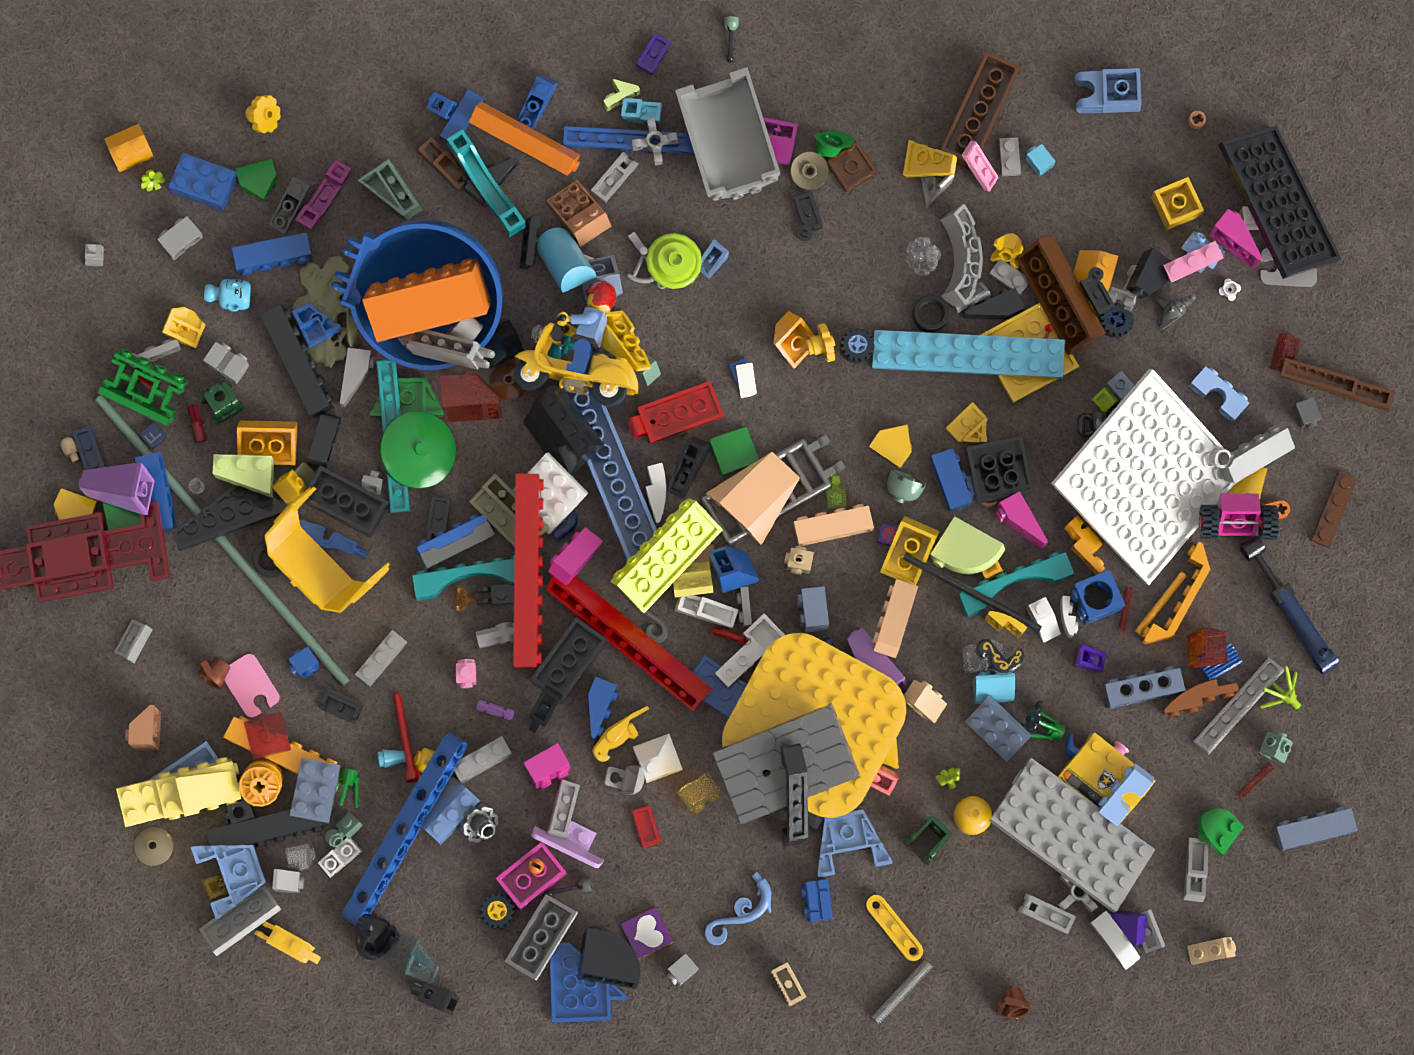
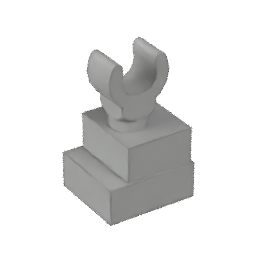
(94, 255)

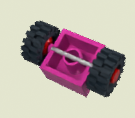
(1238, 517)

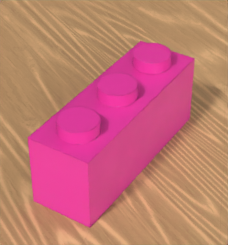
(574, 555)

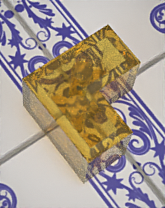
(697, 793)

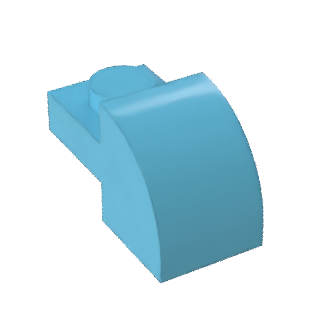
(638, 111)

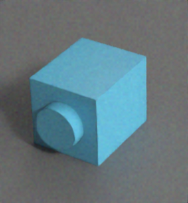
(1039, 159)

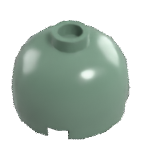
(904, 486)

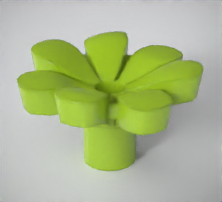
(152, 180)
(949, 777)

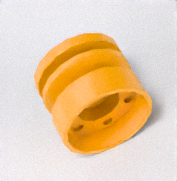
(269, 775)

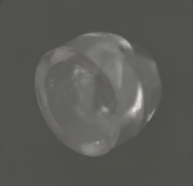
(193, 486)

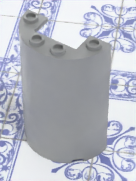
(729, 136)

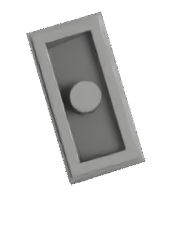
(133, 640)

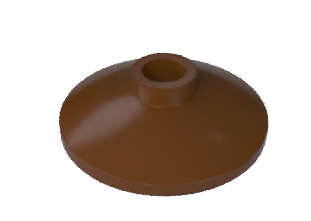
(505, 390)

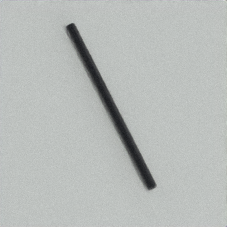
(972, 592)

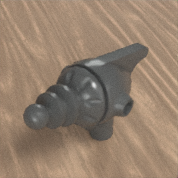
(1173, 309)

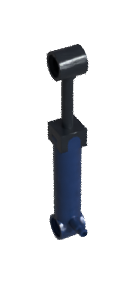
(1283, 596)

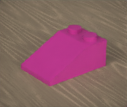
(1236, 238)
(1019, 518)

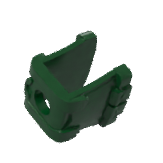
(228, 407)
(938, 828)

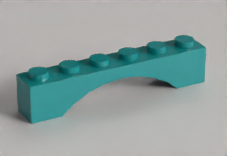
(485, 184)
(1052, 570)
(433, 583)

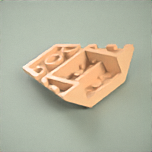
(757, 494)

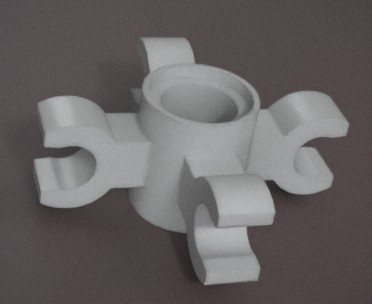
(639, 144)
(1088, 903)

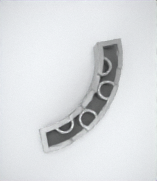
(967, 256)

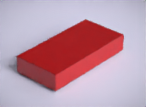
(646, 826)

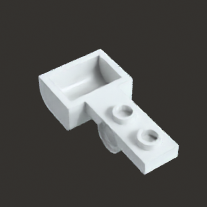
(762, 635)

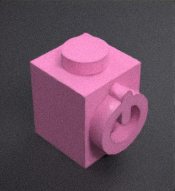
(466, 673)

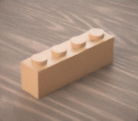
(833, 525)
(895, 619)

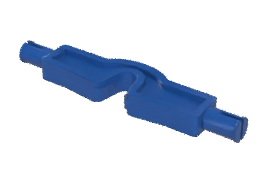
(336, 540)

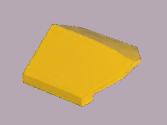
(184, 326)

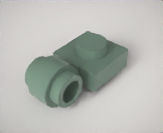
(346, 827)

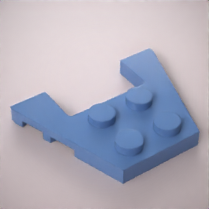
(847, 834)
(239, 869)

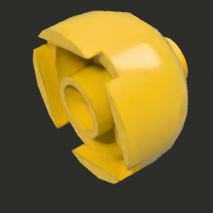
(972, 815)

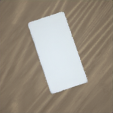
(746, 380)

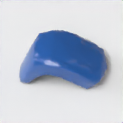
(1070, 749)

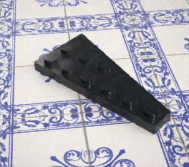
(228, 513)

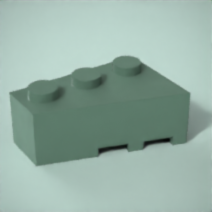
(391, 187)

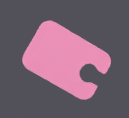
(246, 681)

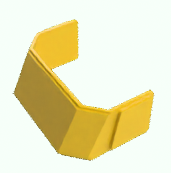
(310, 565)

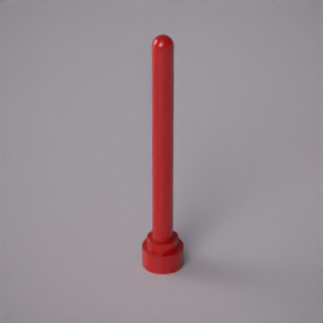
(412, 774)

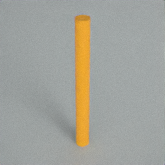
(1160, 603)

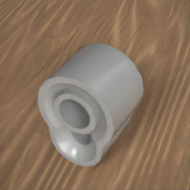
(465, 329)

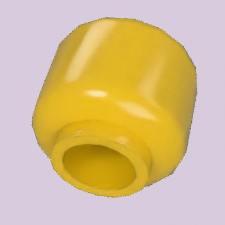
(422, 759)

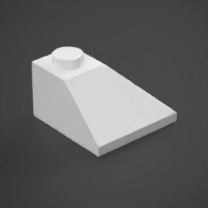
(657, 758)

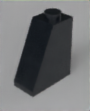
(1148, 274)

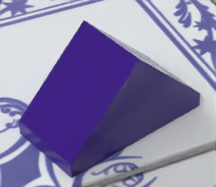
(1089, 658)
(1132, 925)

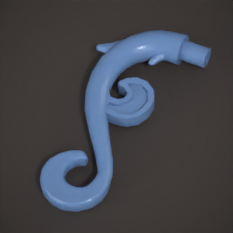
(764, 904)

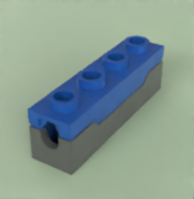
(453, 542)

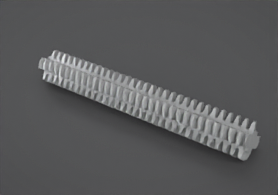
(907, 984)

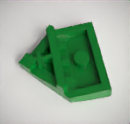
(257, 178)

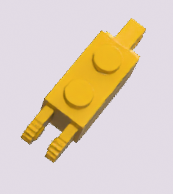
(289, 943)

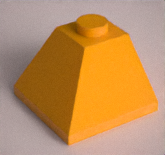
(791, 338)

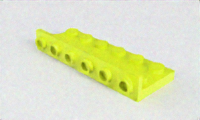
(666, 554)

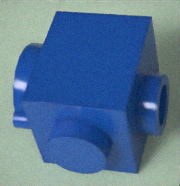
(303, 663)

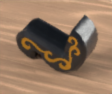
(996, 660)

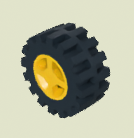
(499, 905)

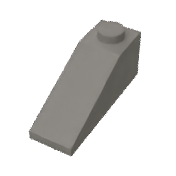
(356, 370)

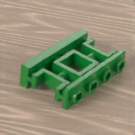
(137, 400)

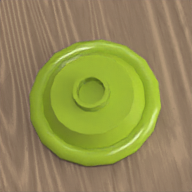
(674, 260)

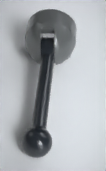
(583, 885)

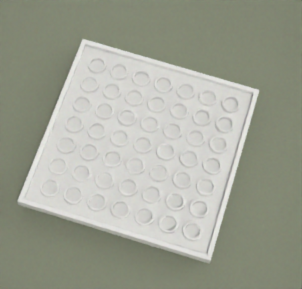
(1145, 477)

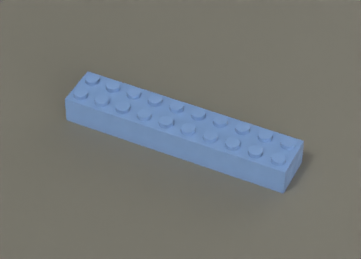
(616, 479)

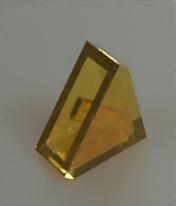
(215, 887)

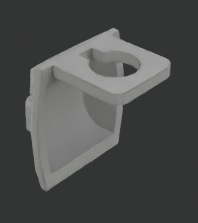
(631, 777)

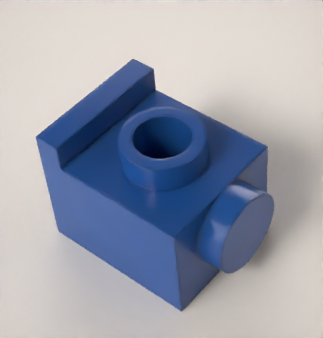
(434, 105)

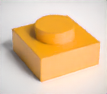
(993, 571)

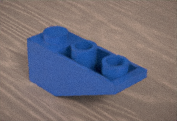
(537, 100)
(600, 698)

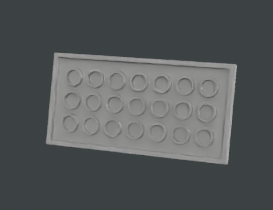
(1072, 835)

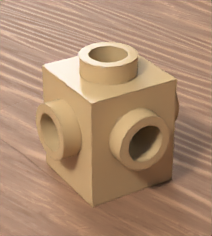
(799, 567)

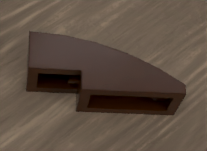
(441, 162)

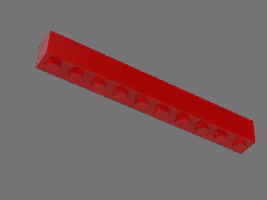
(527, 571)
(631, 641)

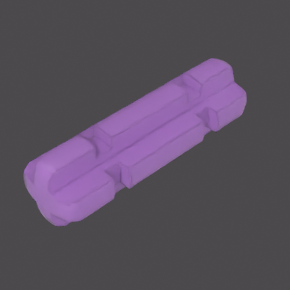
(495, 710)

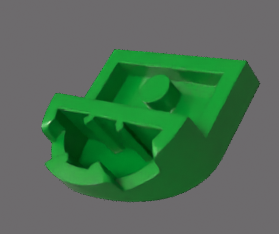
(1218, 829)

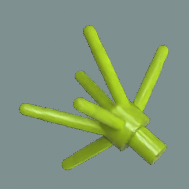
(1287, 696)

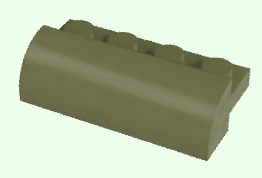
(498, 505)

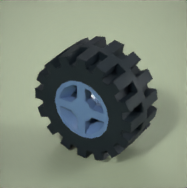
(861, 341)

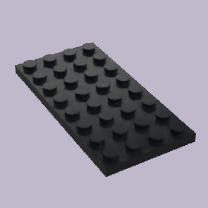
(1279, 202)

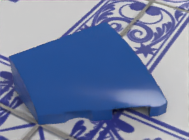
(314, 325)

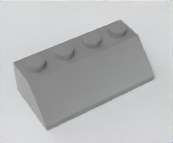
(541, 937)

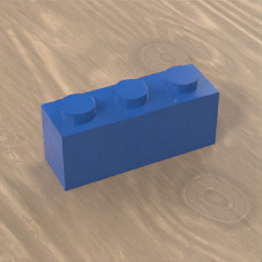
(951, 479)

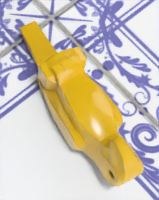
(616, 736)

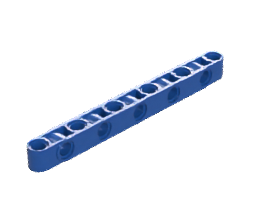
(411, 816)

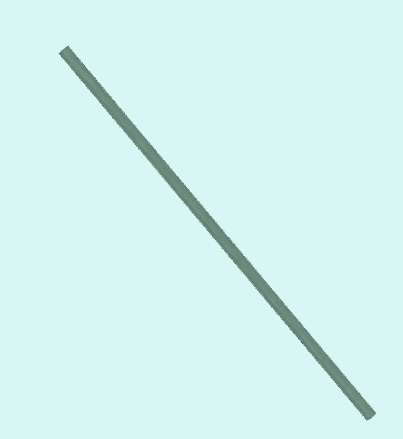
(229, 549)

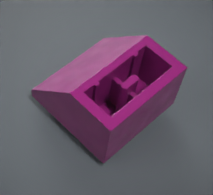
(782, 139)

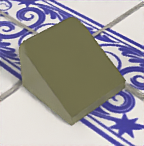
(305, 473)

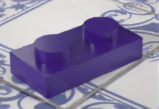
(653, 54)

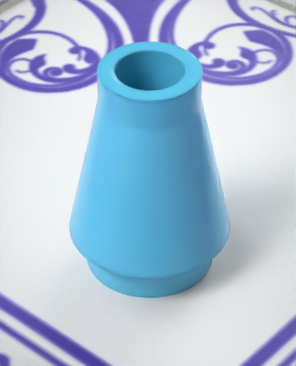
(390, 757)

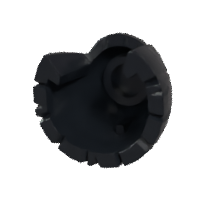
(374, 937)

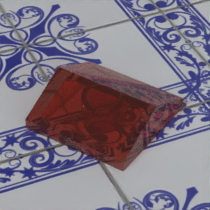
(1207, 647)
(267, 735)

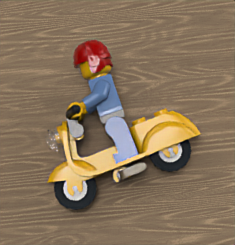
(608, 377)

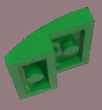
(733, 451)

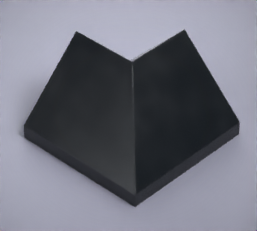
(504, 344)

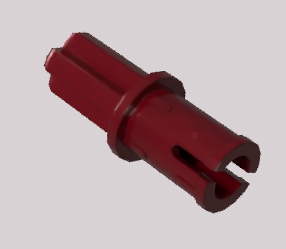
(196, 423)

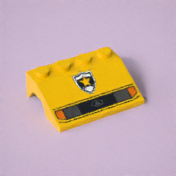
(1096, 770)

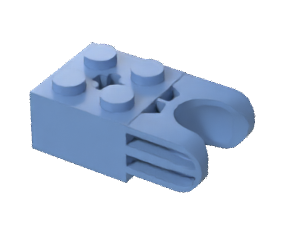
(1106, 92)

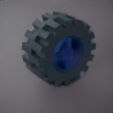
(1119, 316)

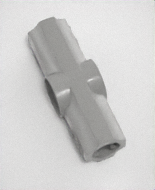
(498, 635)

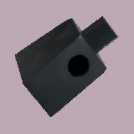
(441, 999)

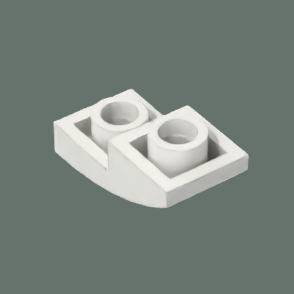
(1069, 624)
(340, 857)

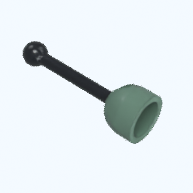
(731, 24)

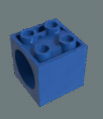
(1104, 582)

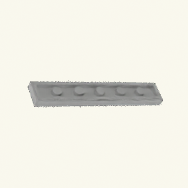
(1238, 706)

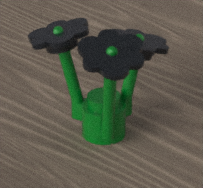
(1053, 728)

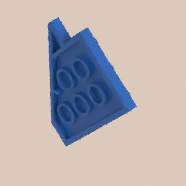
(574, 997)

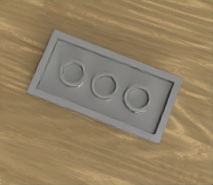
(240, 920)

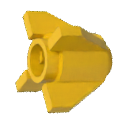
(1007, 249)

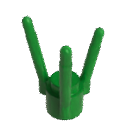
(348, 778)

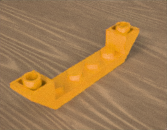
(1198, 558)

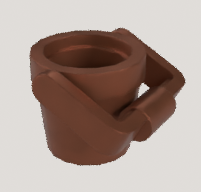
(213, 672)
(1015, 1004)

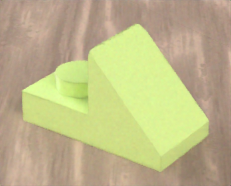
(624, 90)

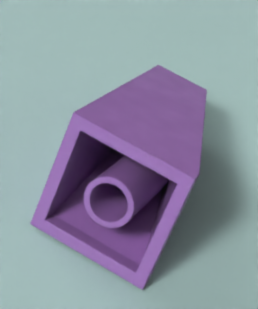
(120, 485)
(863, 650)

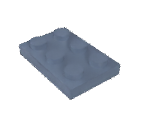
(998, 728)
(315, 790)

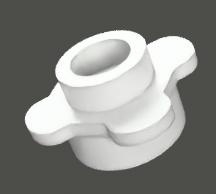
(1228, 283)

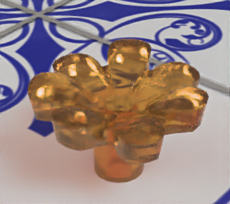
(462, 599)

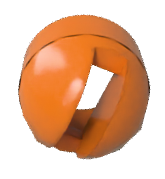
(534, 870)

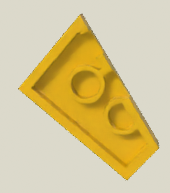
(926, 161)

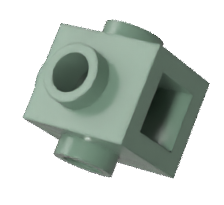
(1276, 747)

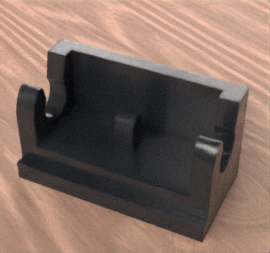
(341, 705)

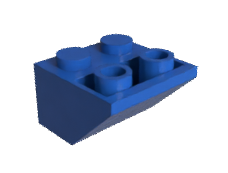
(732, 568)

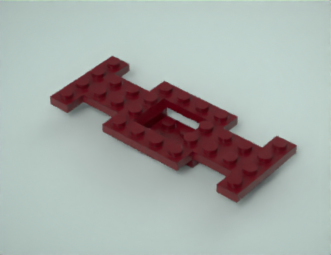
(80, 547)

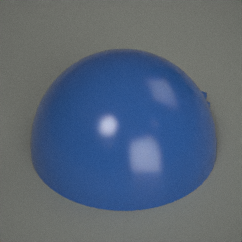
(408, 250)

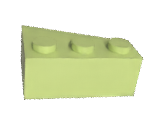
(246, 471)

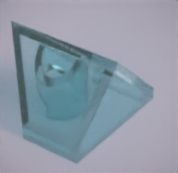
(420, 965)

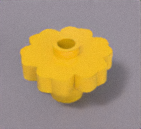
(263, 114)
(822, 343)

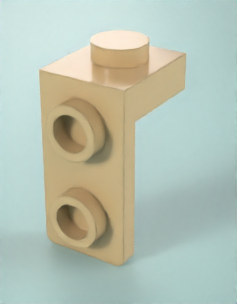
(1211, 950)

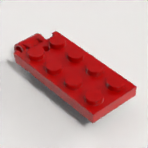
(676, 413)

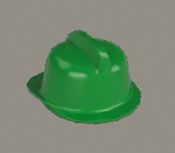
(831, 142)

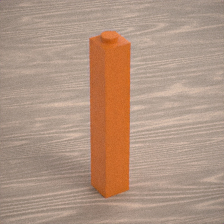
(525, 138)

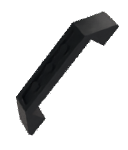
(797, 795)

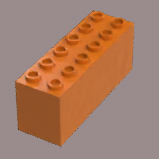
(427, 299)

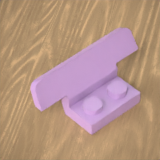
(576, 844)

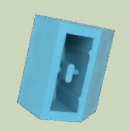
(999, 687)

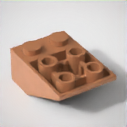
(579, 213)

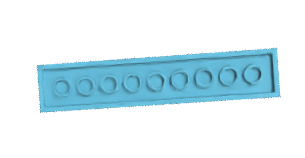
(968, 354)

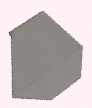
(934, 186)

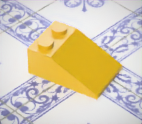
(915, 540)

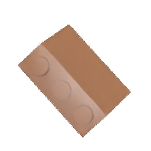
(145, 730)

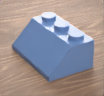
(449, 810)

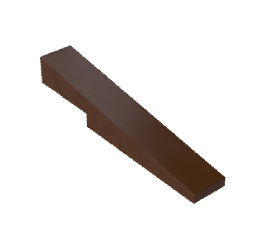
(1338, 384)

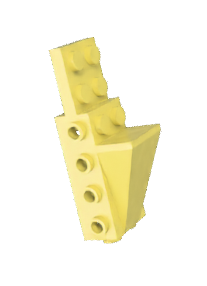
(180, 792)

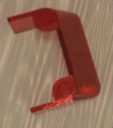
(469, 398)

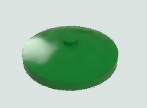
(417, 450)

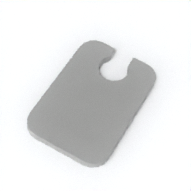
(1304, 279)

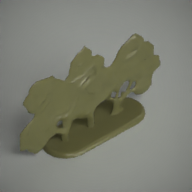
(327, 301)

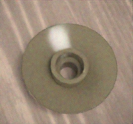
(802, 164)
(163, 848)

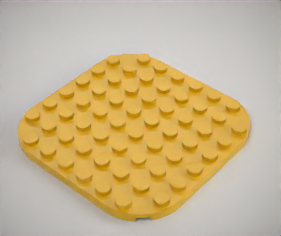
(806, 674)

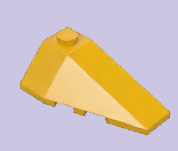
(622, 342)

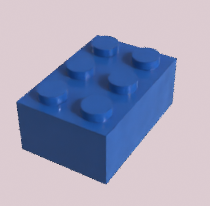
(203, 182)

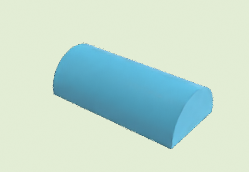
(564, 259)

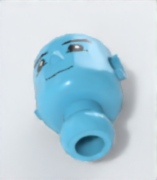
(231, 294)

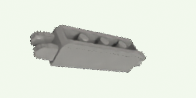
(447, 348)

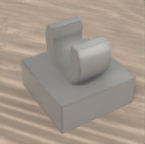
(372, 483)

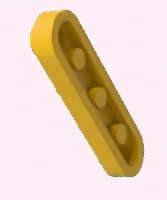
(894, 928)

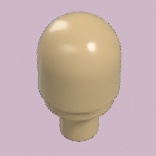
(70, 449)

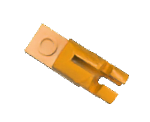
(1086, 544)

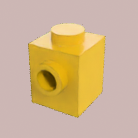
(289, 486)

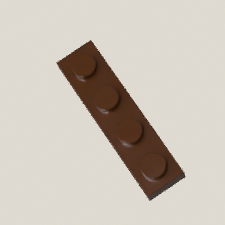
(1334, 509)

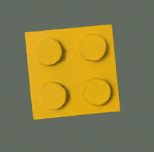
(1177, 203)

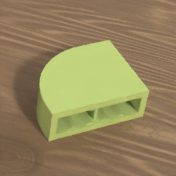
(966, 549)

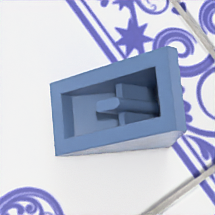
(713, 258)

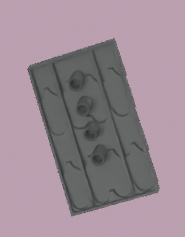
(760, 792)

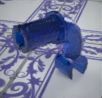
(566, 528)

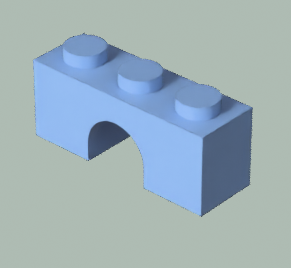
(1233, 402)
(1135, 781)

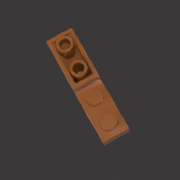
(1192, 698)

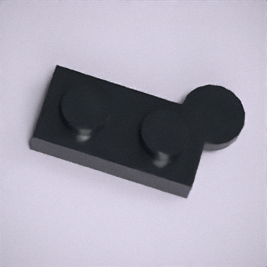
(808, 215)
(1096, 291)

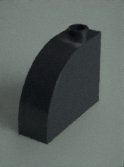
(608, 959)

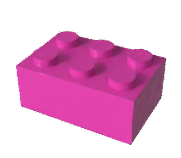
(547, 767)
(523, 885)

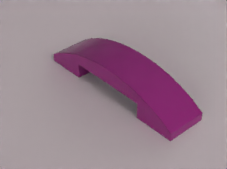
(324, 196)

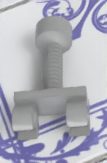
(1124, 295)

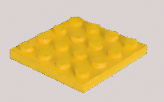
(1028, 324)

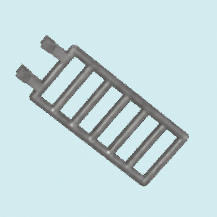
(809, 450)

